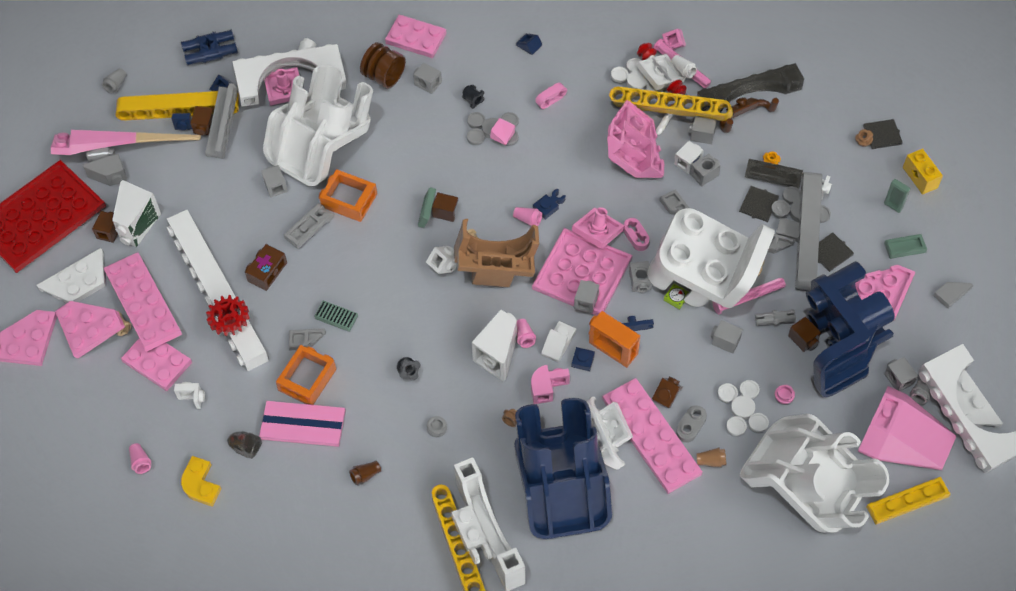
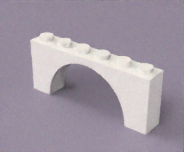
(252, 71)
(941, 377)
(504, 558)

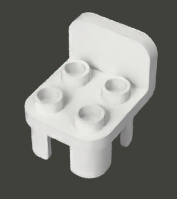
(315, 124)
(708, 258)
(816, 472)

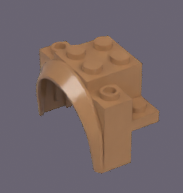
(496, 261)

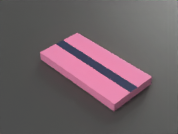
(302, 423)

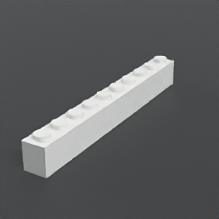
(214, 284)

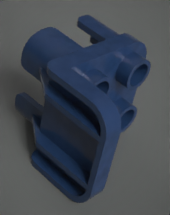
(851, 324)
(562, 472)

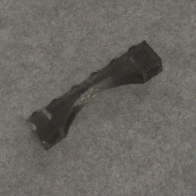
(781, 80)

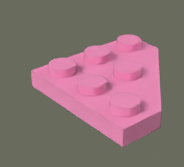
(891, 282)
(87, 325)
(27, 339)

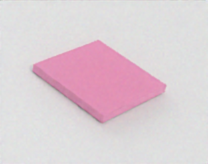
(579, 260)

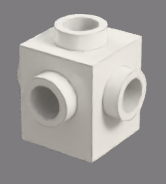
(442, 259)

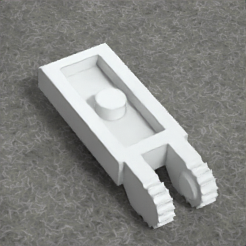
(471, 533)

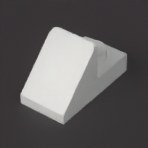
(558, 341)

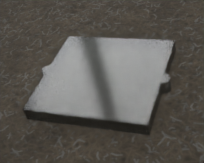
(884, 133)
(758, 203)
(833, 252)

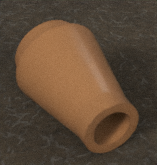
(714, 457)

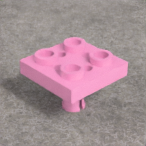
(280, 83)
(601, 226)

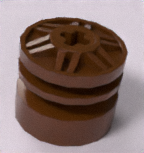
(382, 65)

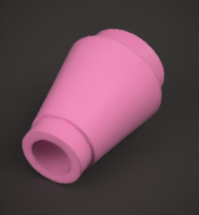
(528, 215)
(525, 335)
(139, 459)

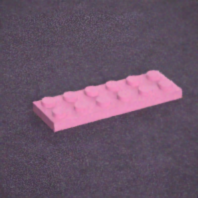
(142, 301)
(654, 437)

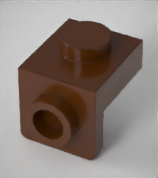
(667, 391)

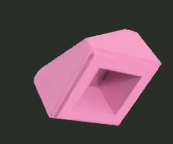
(674, 39)
(502, 131)

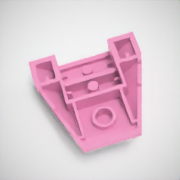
(634, 144)

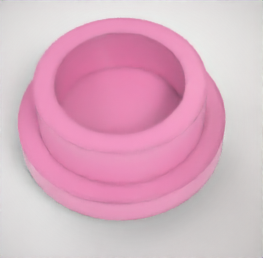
(784, 394)

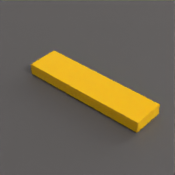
(908, 500)

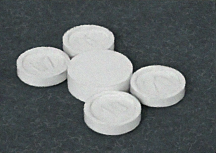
(634, 79)
(743, 408)

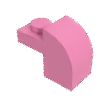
(544, 380)

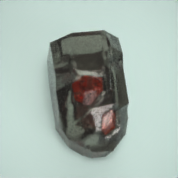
(245, 443)

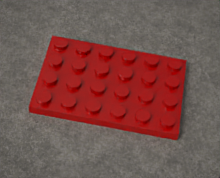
(44, 214)

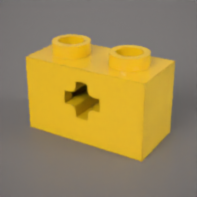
(922, 171)

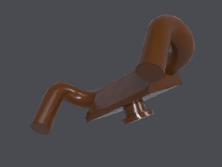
(745, 105)

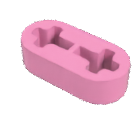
(551, 95)
(639, 232)

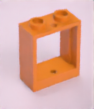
(364, 202)
(614, 338)
(298, 392)

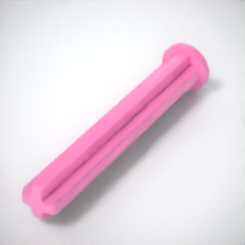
(699, 77)
(755, 293)

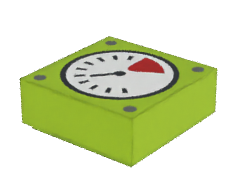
(675, 296)

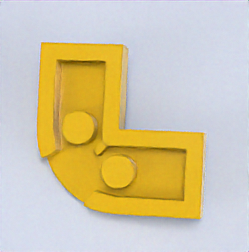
(194, 482)

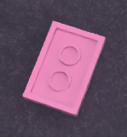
(415, 36)
(160, 365)

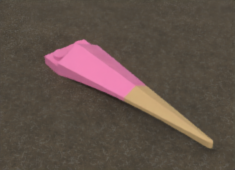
(88, 140)

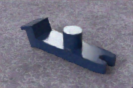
(639, 325)

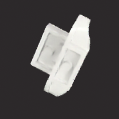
(611, 431)

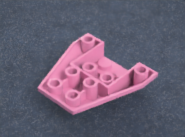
(906, 434)

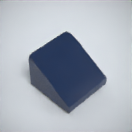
(529, 43)
(220, 81)

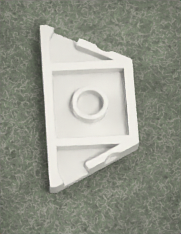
(77, 280)
(974, 403)

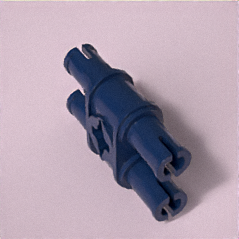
(203, 42)

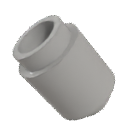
(100, 153)

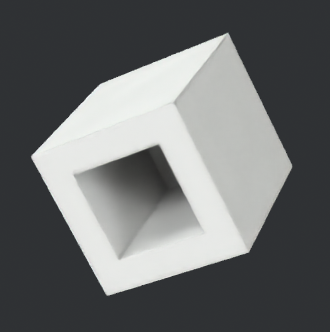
(687, 156)

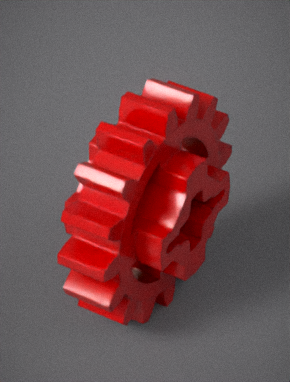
(227, 315)

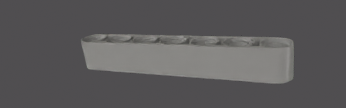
(809, 230)

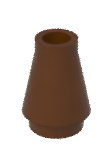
(364, 472)

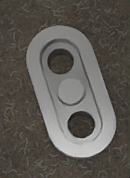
(692, 422)

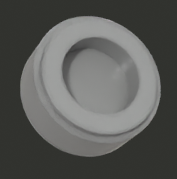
(436, 426)

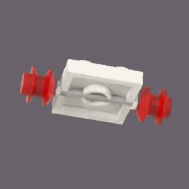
(660, 70)

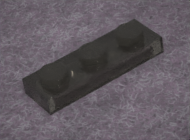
(773, 173)

